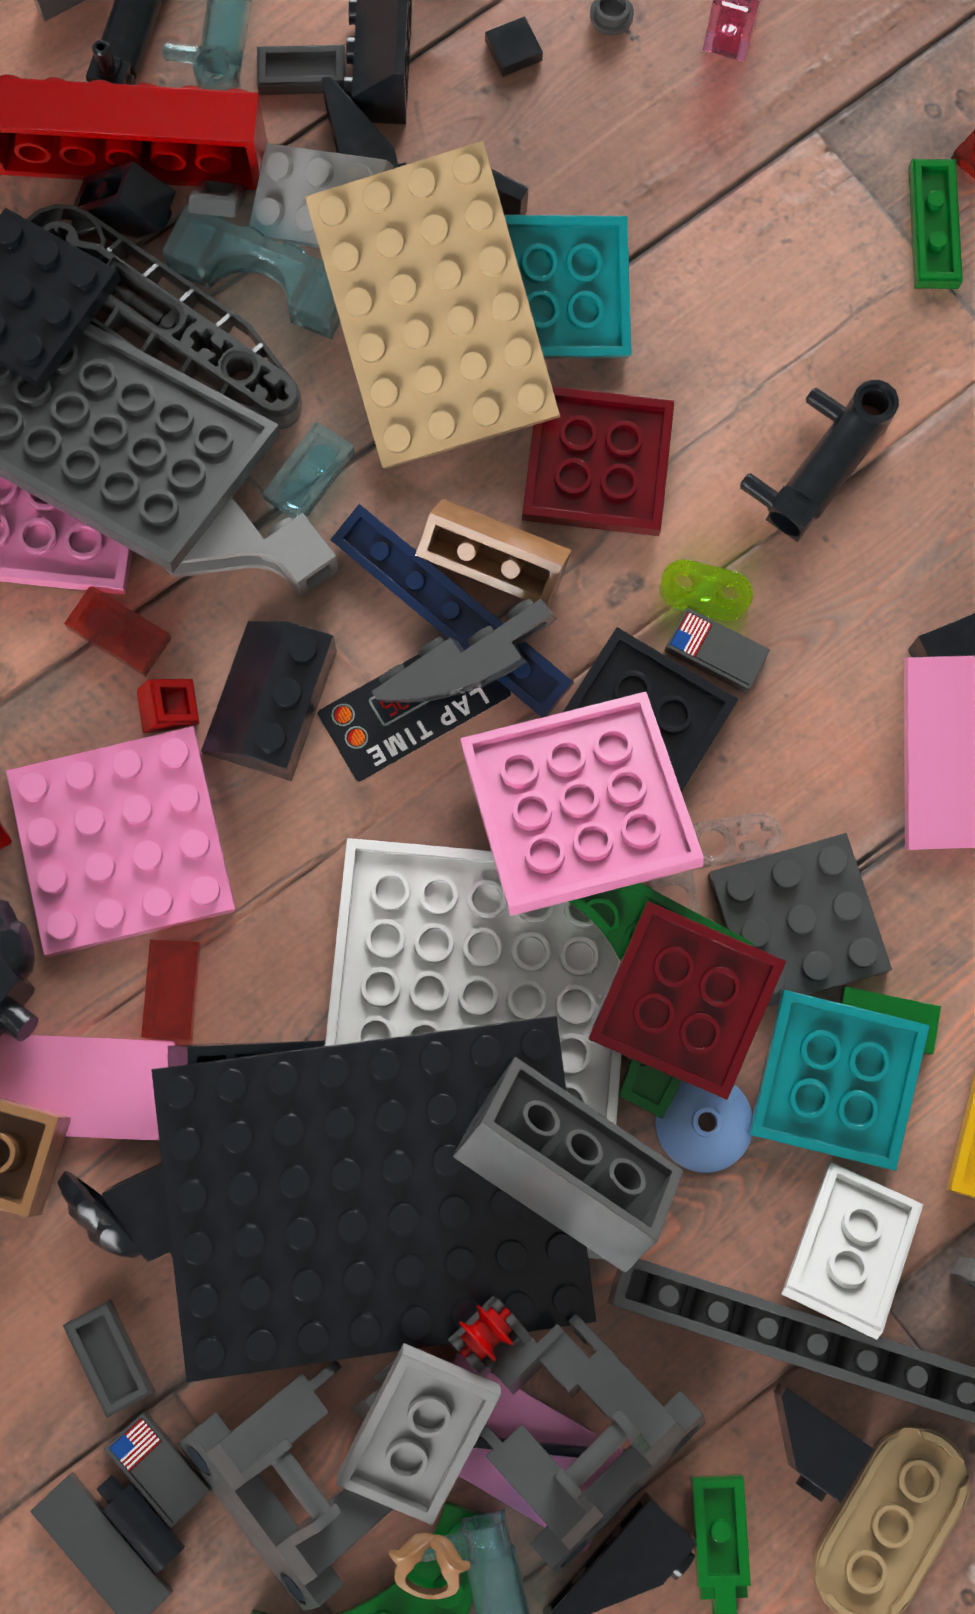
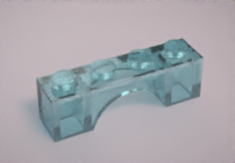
(210, 249)

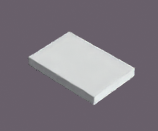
(853, 1250)

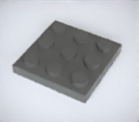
(807, 911)

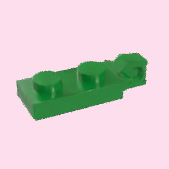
(721, 1540)

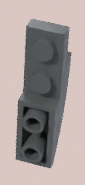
(450, 670)

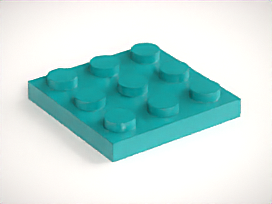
(576, 282)
(838, 1079)

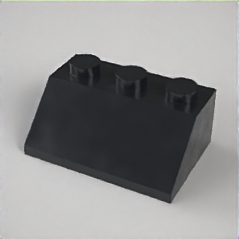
(379, 58)
(271, 697)

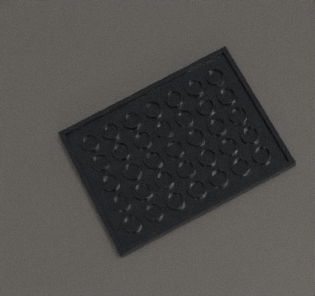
(329, 1206)

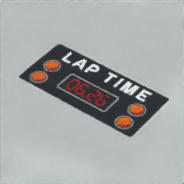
(380, 732)

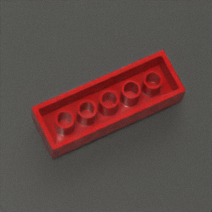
(92, 126)

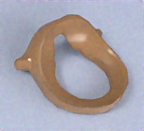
(447, 1558)

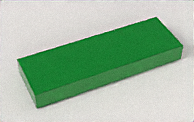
(935, 224)

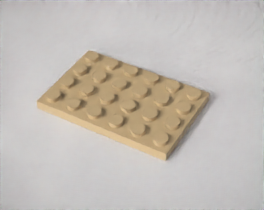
(432, 305)

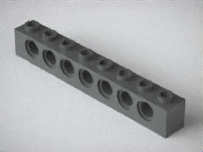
(796, 1338)

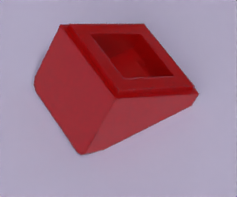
(167, 705)

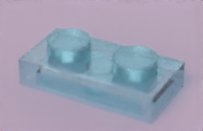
(309, 472)

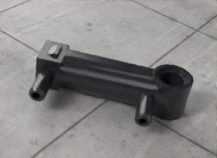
(124, 41)
(831, 459)

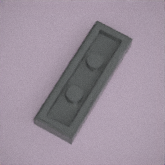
(100, 1549)

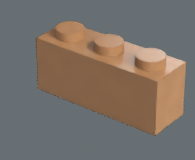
(493, 552)

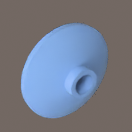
(699, 1149)

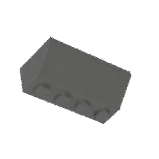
(570, 1165)

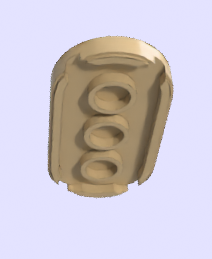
(891, 1523)

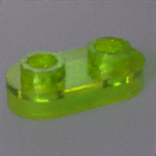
(706, 592)

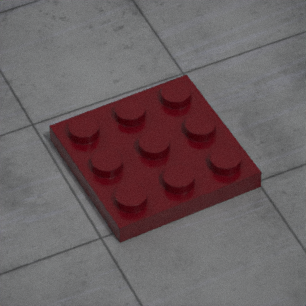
(600, 462)
(687, 1000)

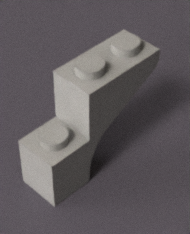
(290, 550)

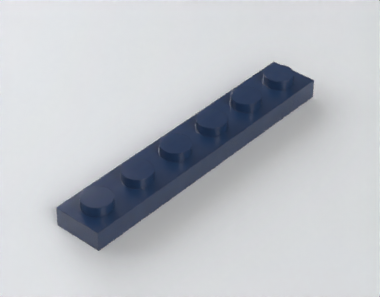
(443, 603)

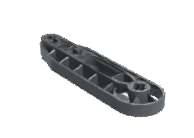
(183, 331)

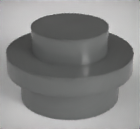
(611, 16)

